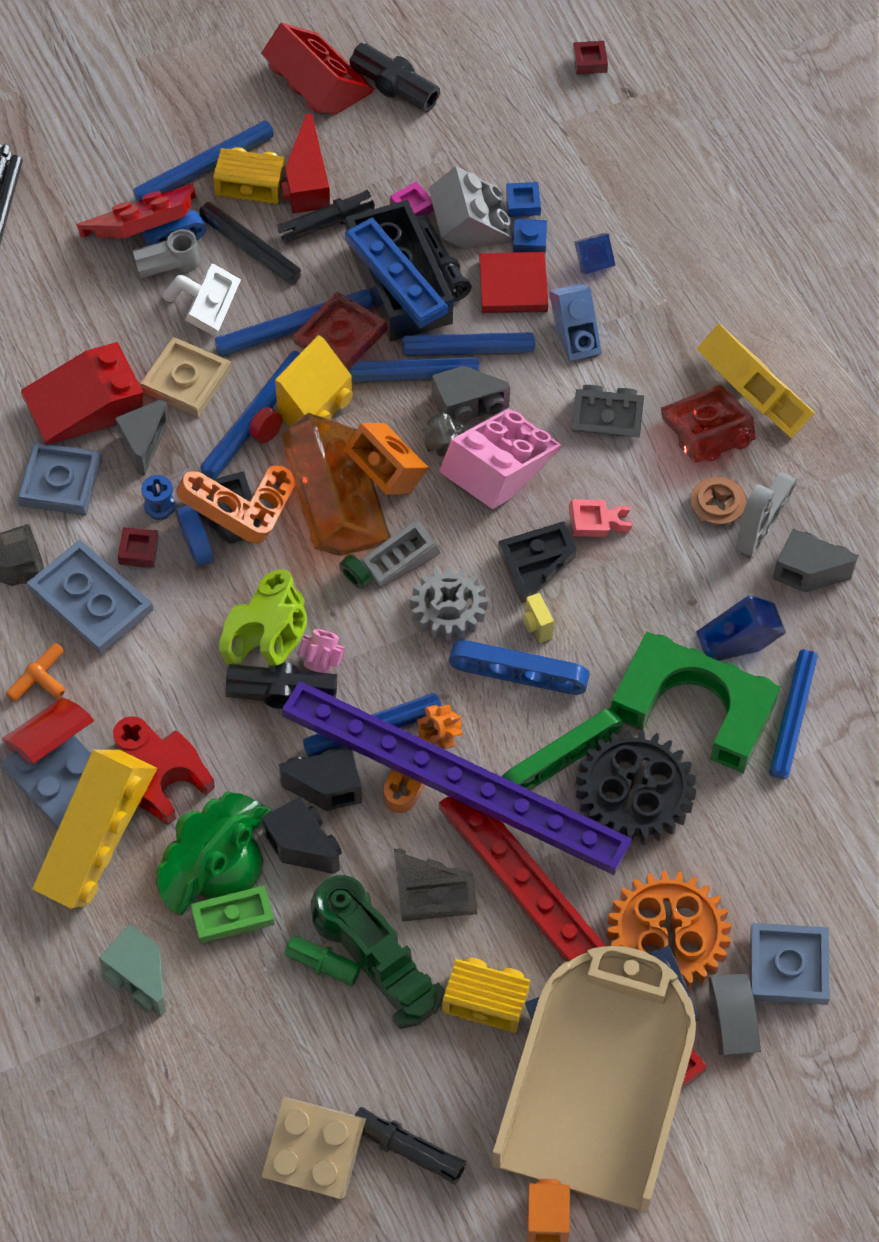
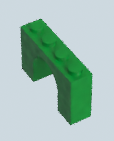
(664, 664)

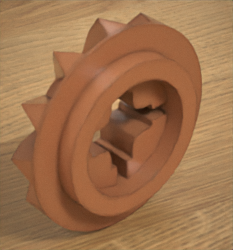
(723, 490)

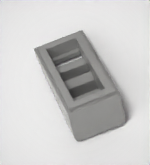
(392, 545)

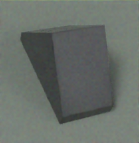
(142, 431)

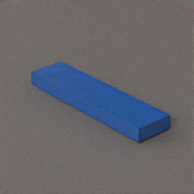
(396, 272)

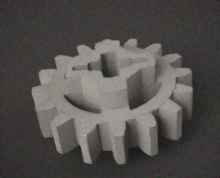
(448, 603)

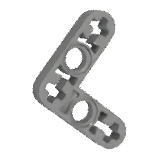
(762, 512)

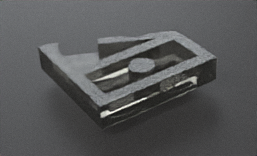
(432, 889)

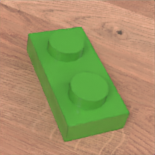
(232, 914)

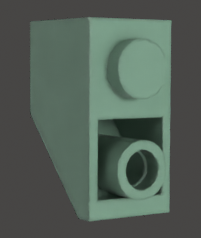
(137, 966)

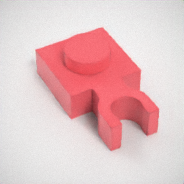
(593, 518)

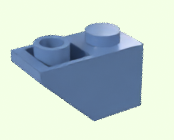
(576, 321)

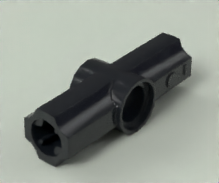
(394, 77)
(274, 683)

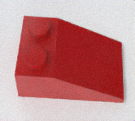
(83, 394)

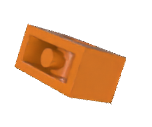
(385, 458)

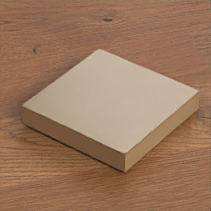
(185, 376)

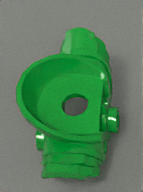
(212, 852)

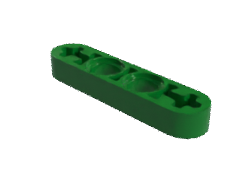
(565, 750)

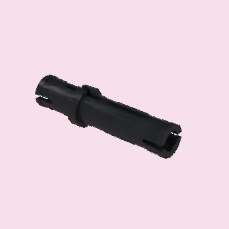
(325, 216)
(419, 1151)

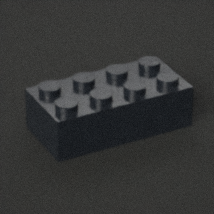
(404, 230)

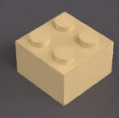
(313, 1148)

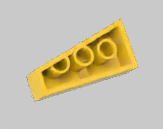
(93, 826)

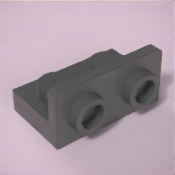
(608, 411)

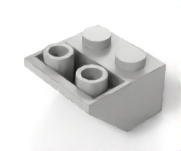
(469, 210)

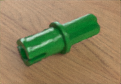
(323, 960)

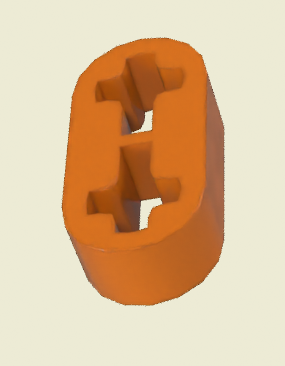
(393, 784)

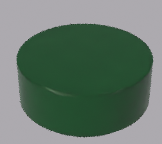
(355, 571)

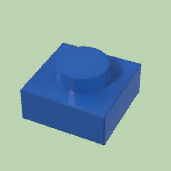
(523, 199)
(530, 235)

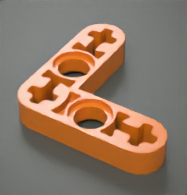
(243, 511)

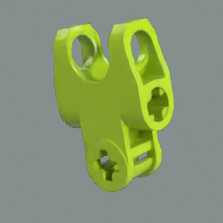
(270, 619)

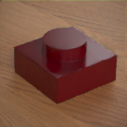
(590, 57)
(138, 547)

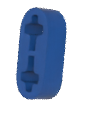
(190, 222)
(194, 535)

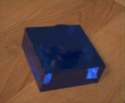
(594, 253)

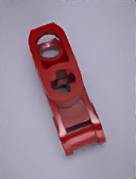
(173, 757)

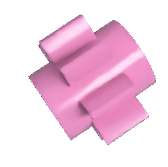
(321, 651)

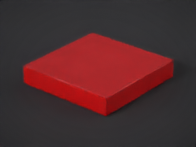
(513, 282)

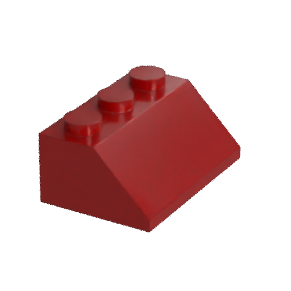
(314, 69)

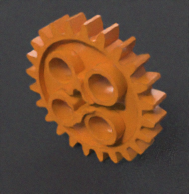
(703, 929)

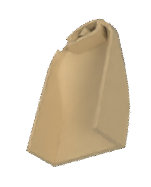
(600, 1077)

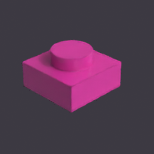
(417, 197)

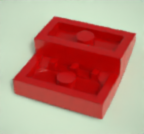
(47, 730)

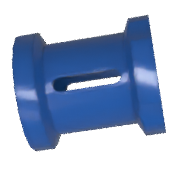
(161, 497)

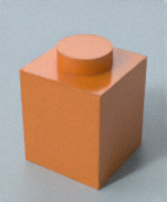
(548, 1211)

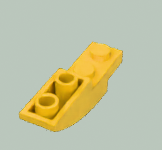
(755, 381)

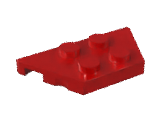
(144, 215)

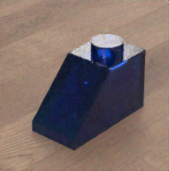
(741, 629)

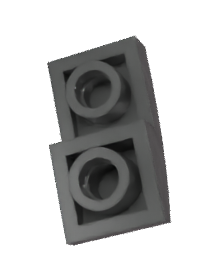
(735, 1014)

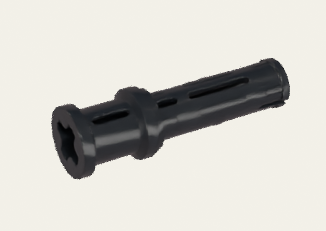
(448, 265)

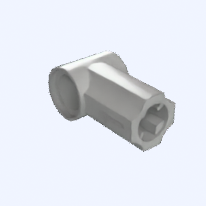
(176, 253)

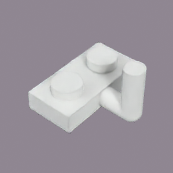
(210, 299)

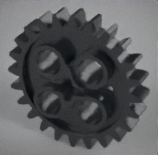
(667, 798)

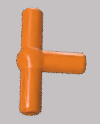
(37, 673)

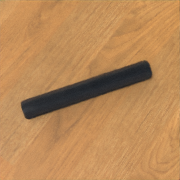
(250, 243)

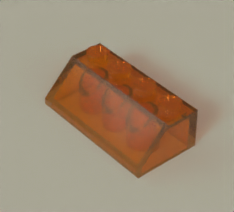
(333, 488)

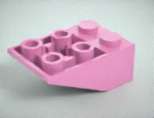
(498, 457)

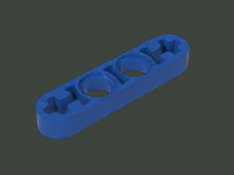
(519, 667)

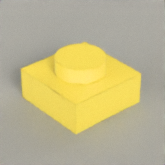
(538, 618)

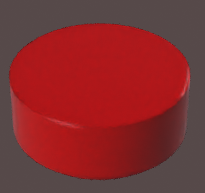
(265, 425)

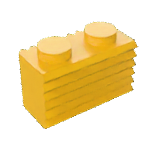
(249, 175)
(486, 994)

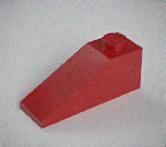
(305, 172)

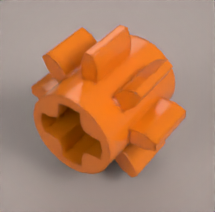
(440, 726)

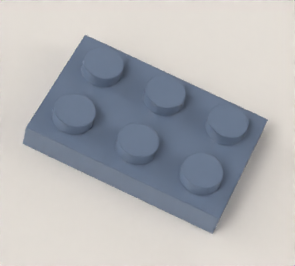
(90, 596)
(50, 779)

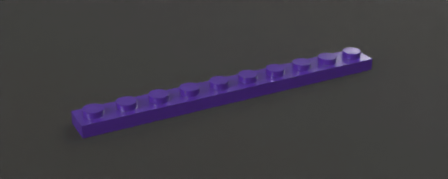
(457, 778)

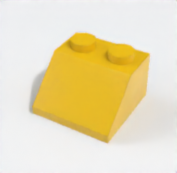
(313, 384)

